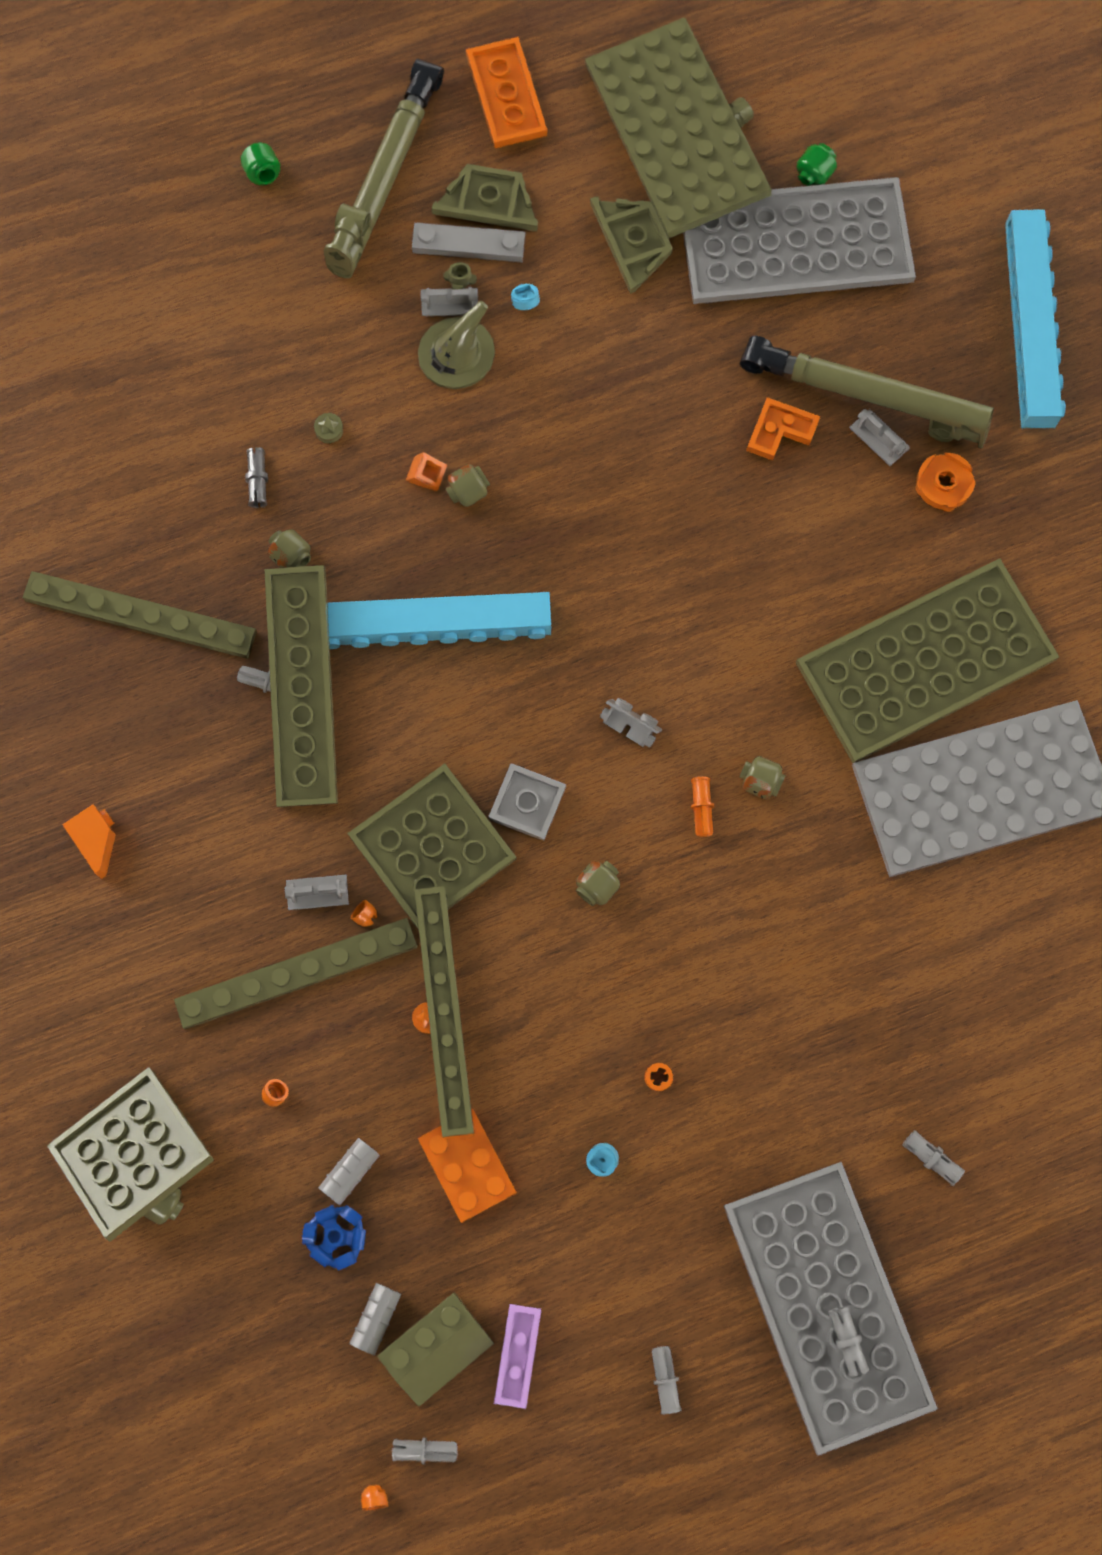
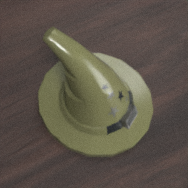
(457, 350)

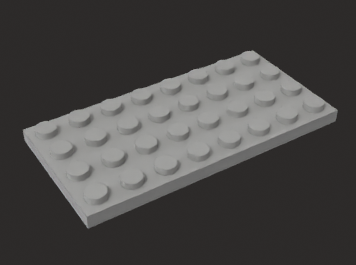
(803, 243)
(982, 788)
(815, 1255)

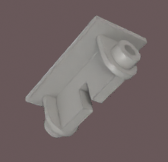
(448, 301)
(879, 437)
(622, 715)
(317, 892)

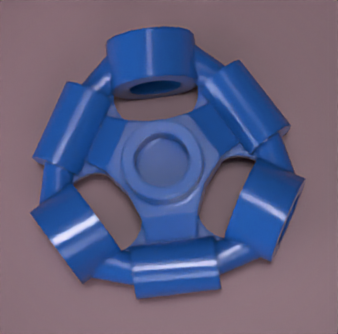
(335, 1236)

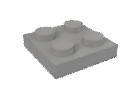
(527, 802)

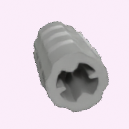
(349, 1171)
(375, 1319)

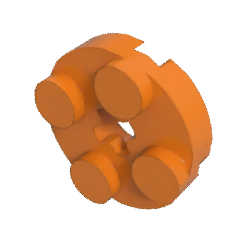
(940, 466)

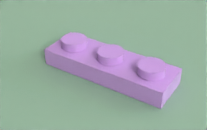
(517, 1356)

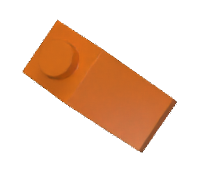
(93, 837)

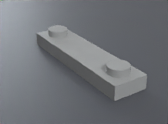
(468, 242)

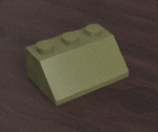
(435, 1349)

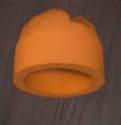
(363, 913)
(278, 1090)
(374, 1498)

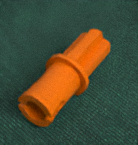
(702, 806)

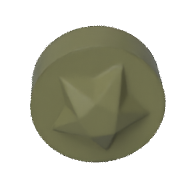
(328, 428)

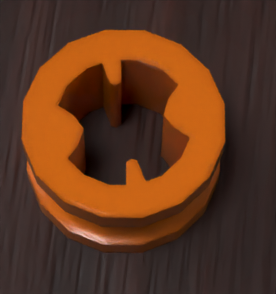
(654, 1068)

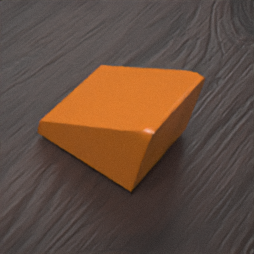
(426, 472)

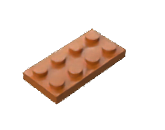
(506, 92)

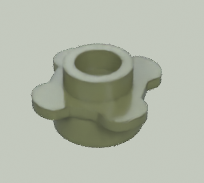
(460, 276)

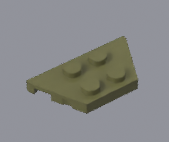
(488, 198)
(633, 238)

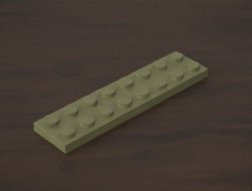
(301, 686)

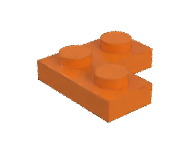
(779, 421)

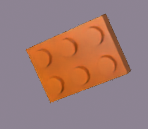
(468, 1170)

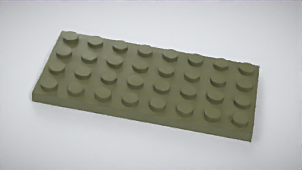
(677, 127)
(926, 660)

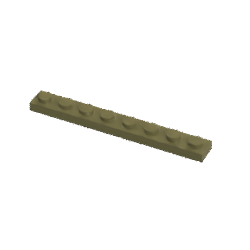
(140, 614)
(295, 973)
(444, 1012)

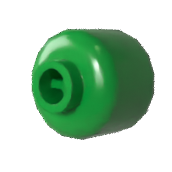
(260, 163)
(816, 165)

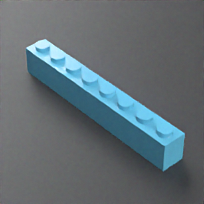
(1034, 319)
(439, 619)

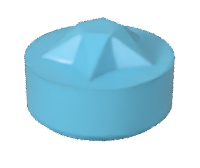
(525, 296)
(602, 1159)

